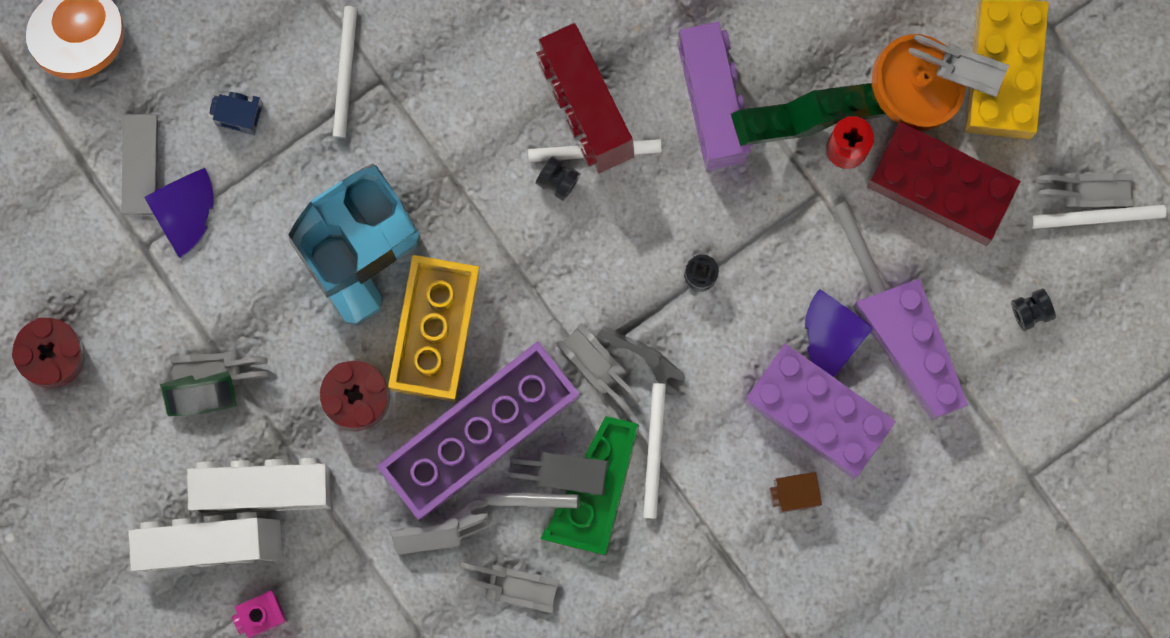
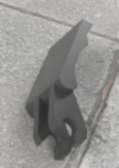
(660, 365)
(565, 473)

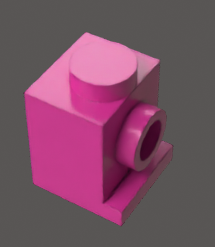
(272, 615)

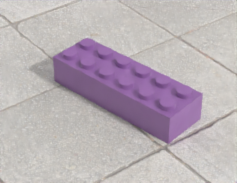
(478, 431)

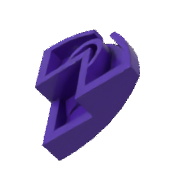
(183, 209)
(833, 332)

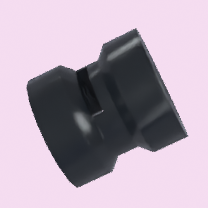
(558, 178)
(697, 276)
(1033, 309)

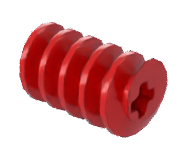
(862, 140)

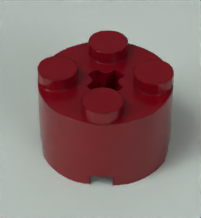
(44, 334)
(346, 378)

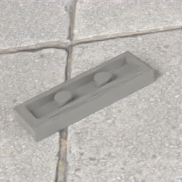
(139, 162)

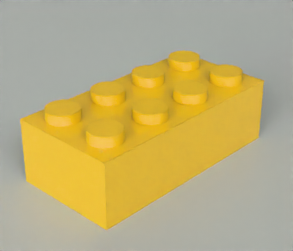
(1015, 36)
(434, 328)

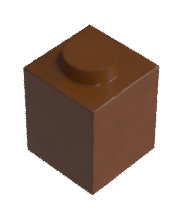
(796, 493)

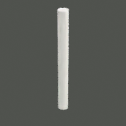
(345, 72)
(574, 152)
(1098, 216)
(654, 450)

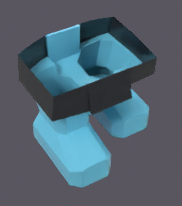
(351, 238)

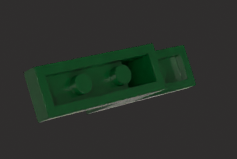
(805, 114)

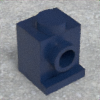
(236, 112)

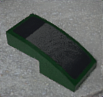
(198, 396)

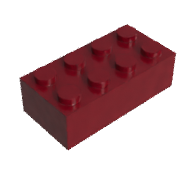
(588, 102)
(943, 184)

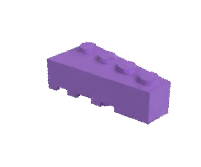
(914, 345)

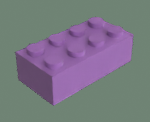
(712, 93)
(819, 411)

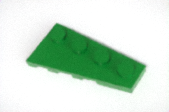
(593, 522)

